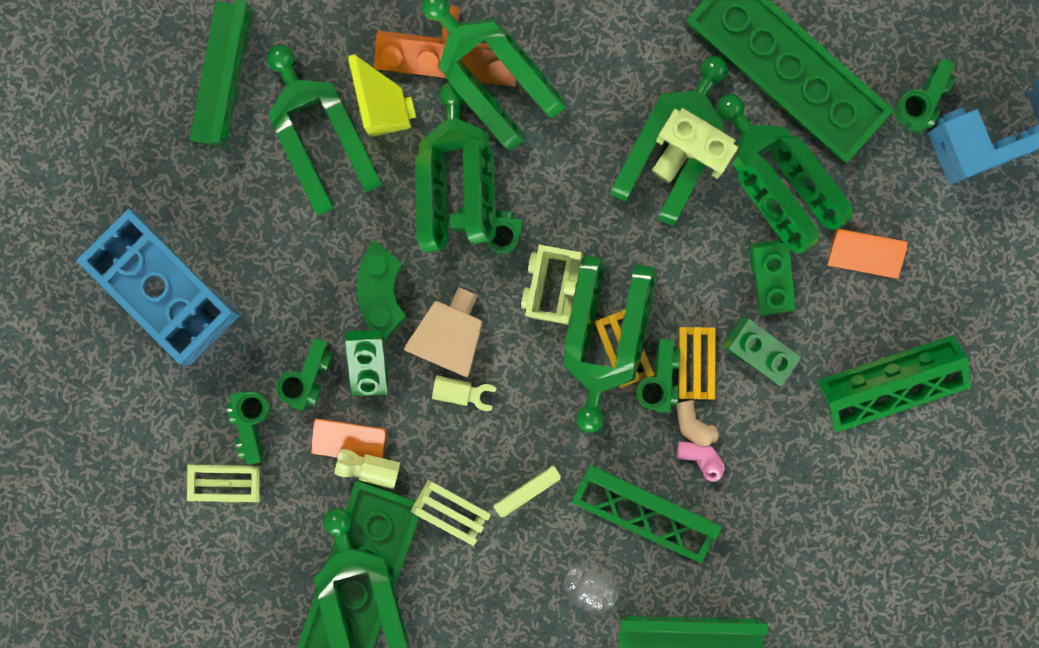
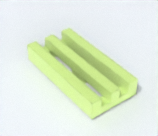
(255, 483)
(527, 491)
(475, 526)

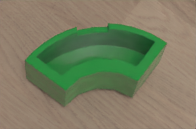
(377, 290)

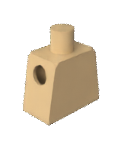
(448, 334)

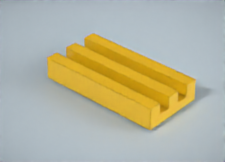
(612, 319)
(682, 344)

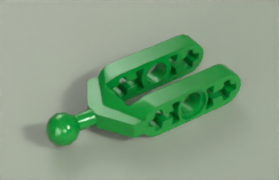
(463, 39)
(713, 71)
(298, 96)
(757, 175)
(432, 179)
(580, 331)
(350, 563)

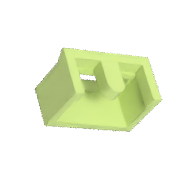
(698, 140)
(538, 267)

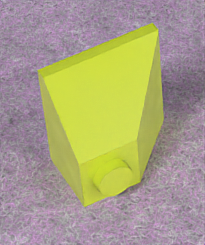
(380, 100)

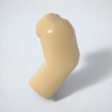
(692, 428)

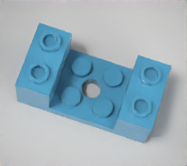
(966, 148)
(187, 312)

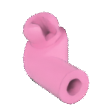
(705, 457)

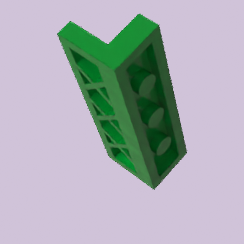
(221, 73)
(895, 377)
(649, 500)
(690, 632)

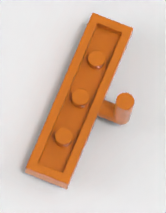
(422, 56)

